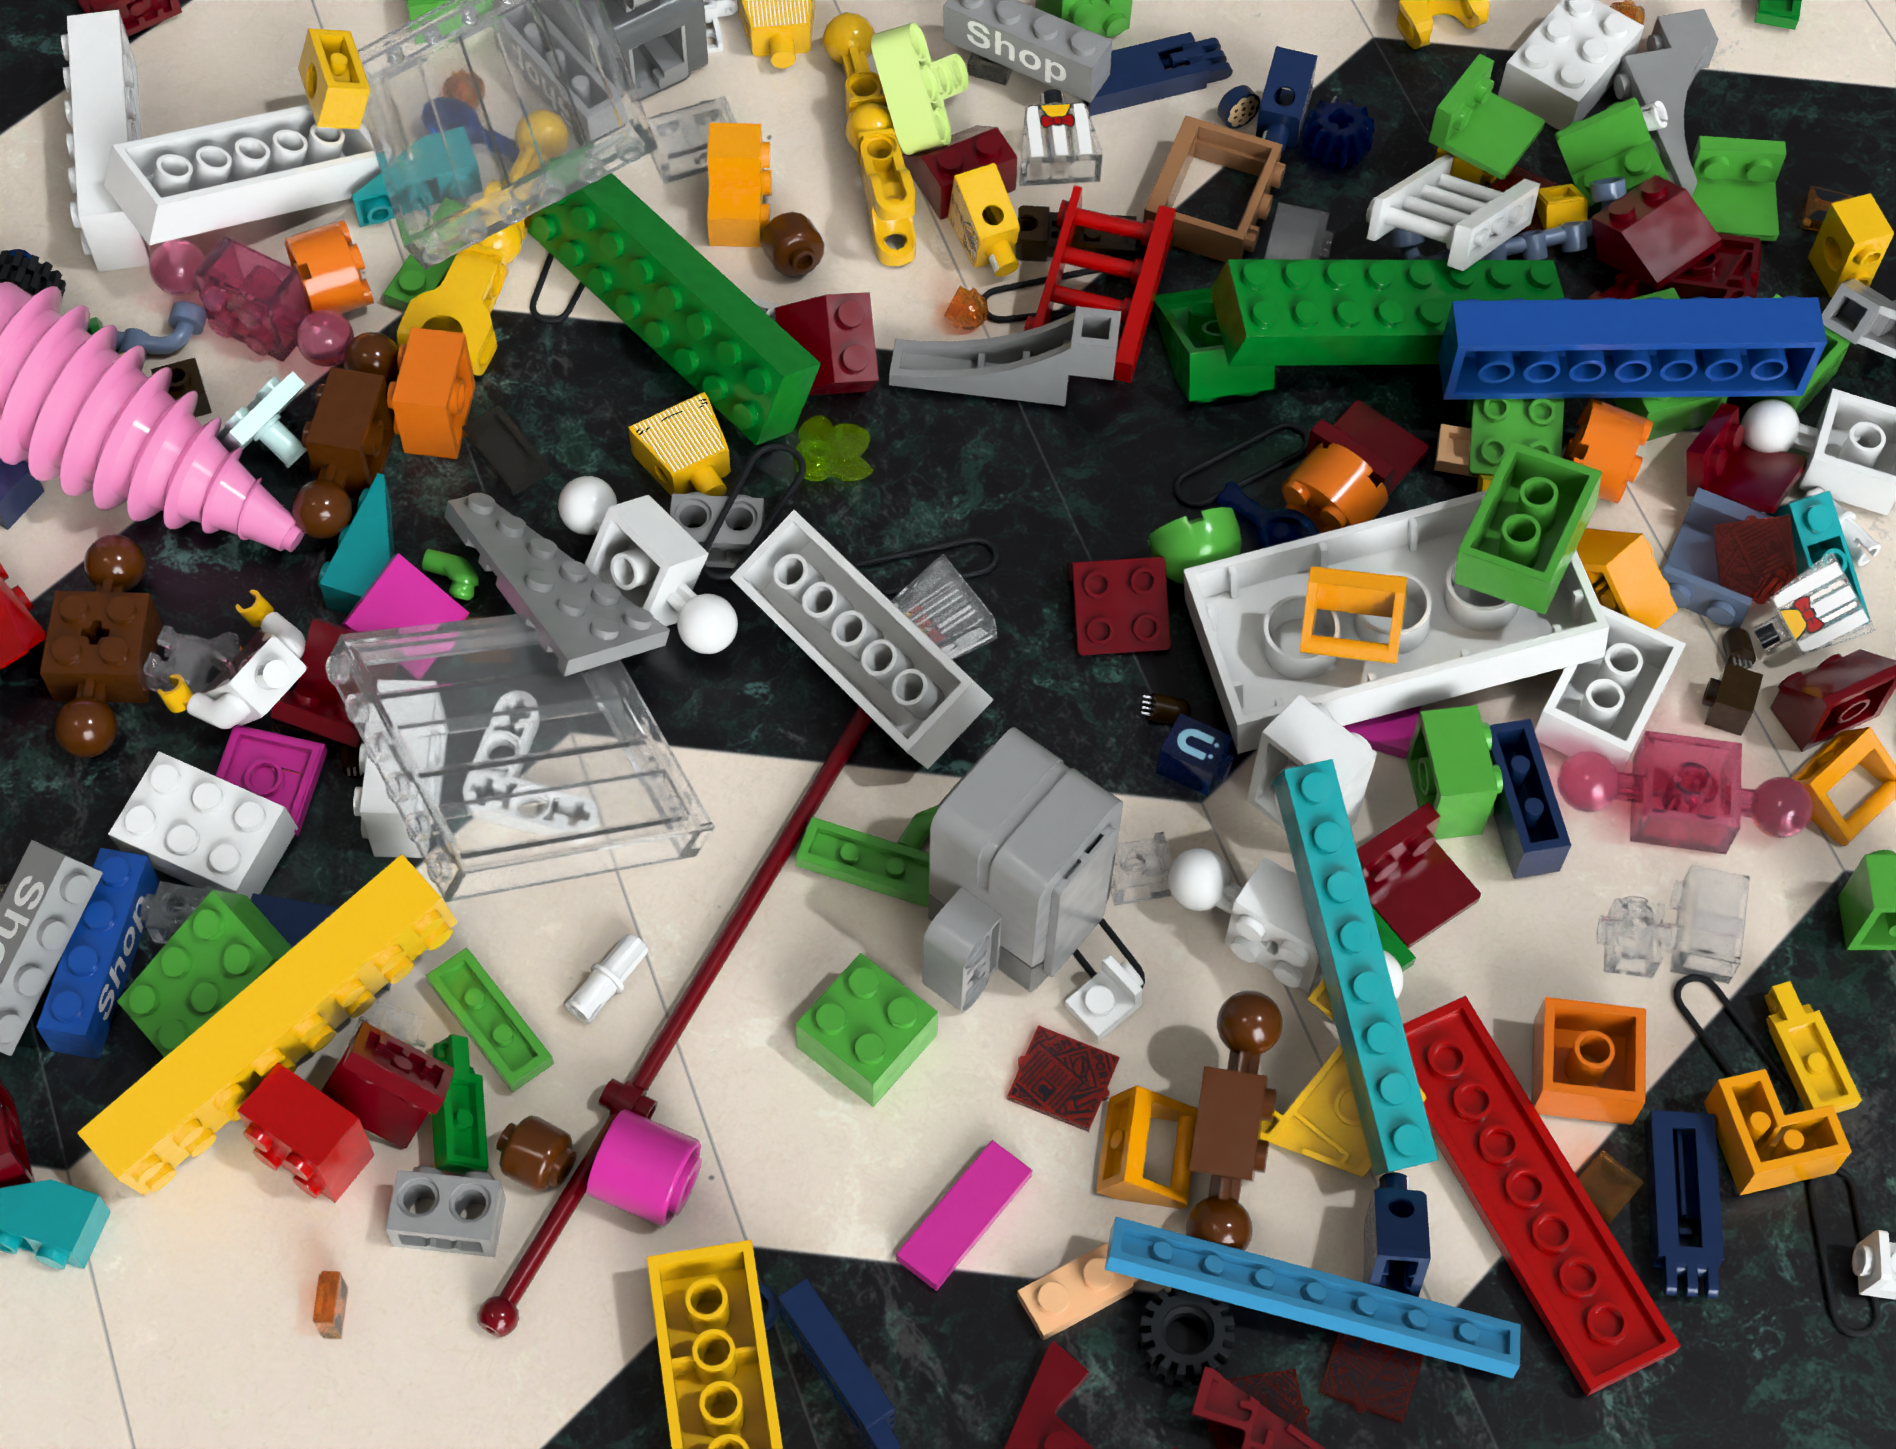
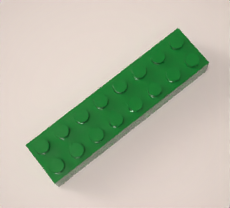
(680, 306)
(1357, 308)

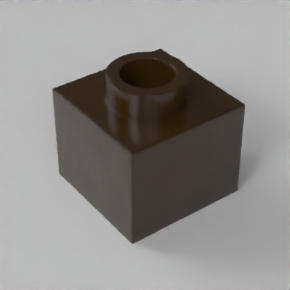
(187, 378)
(1731, 698)

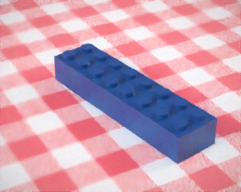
(1630, 348)

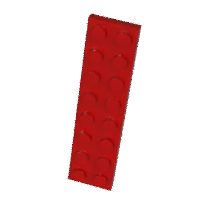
(1533, 1202)

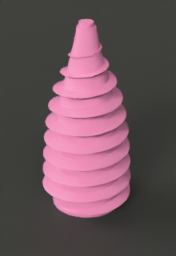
(111, 429)

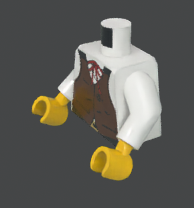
(252, 678)

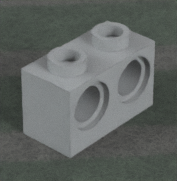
(704, 510)
(441, 1225)

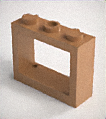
(1231, 150)

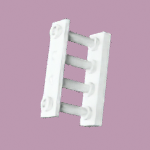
(1453, 211)

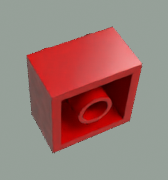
(305, 1134)

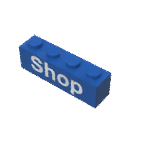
(98, 957)

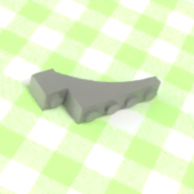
(1675, 55)
(1863, 317)
(1017, 365)

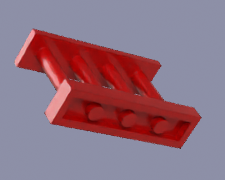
(1143, 273)

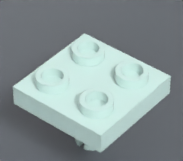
(263, 421)

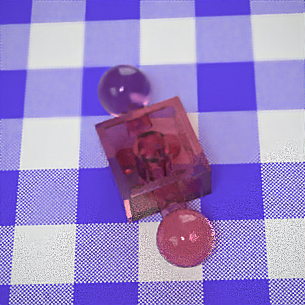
(252, 300)
(1685, 793)

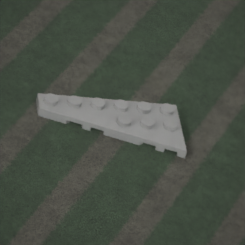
(567, 604)

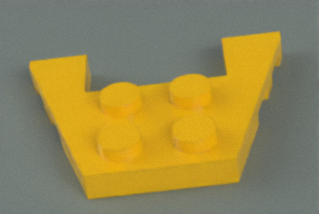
(1325, 1115)

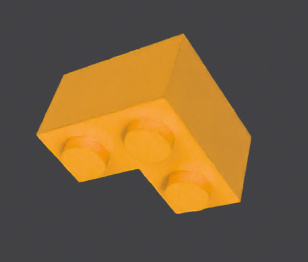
(737, 184)
(1626, 575)
(1764, 1144)

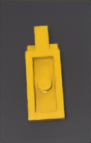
(1809, 1052)

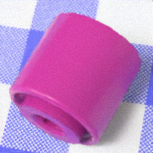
(645, 1168)

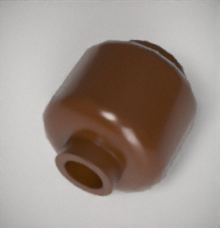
(792, 244)
(536, 1153)

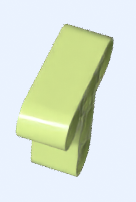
(917, 86)

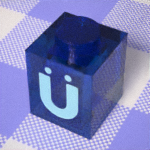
(1195, 755)

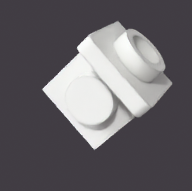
(1107, 998)
(1876, 1265)

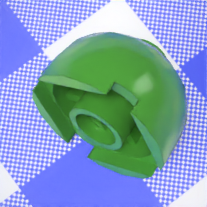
(1196, 541)

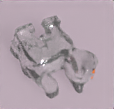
(189, 657)

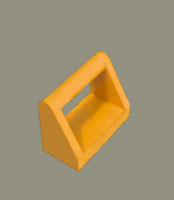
(1357, 594)
(1831, 765)
(1126, 1144)

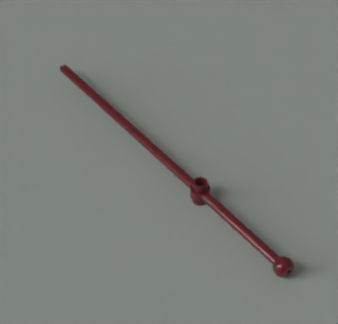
(500, 1313)

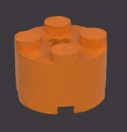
(329, 268)
(1609, 443)
(1334, 489)

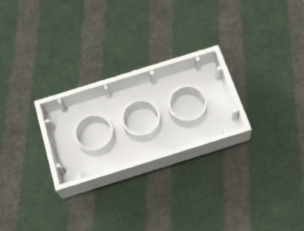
(1450, 640)

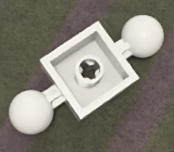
(1848, 450)
(648, 561)
(1266, 915)

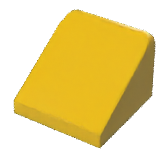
(1561, 205)

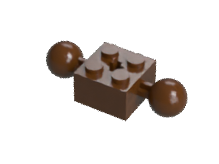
(347, 435)
(100, 646)
(1231, 1119)

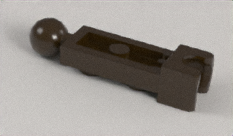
(1040, 235)

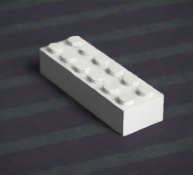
(102, 114)
(236, 172)
(861, 640)

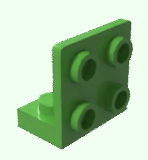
(1483, 125)
(1610, 146)
(1738, 184)
(1500, 421)

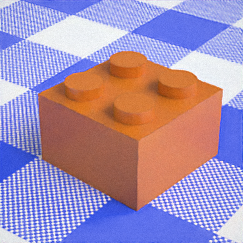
(432, 392)
(1589, 1060)

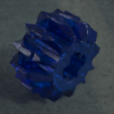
(1338, 132)

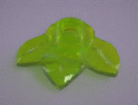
(833, 450)

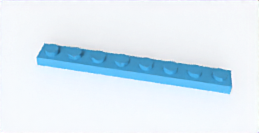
(1314, 1297)

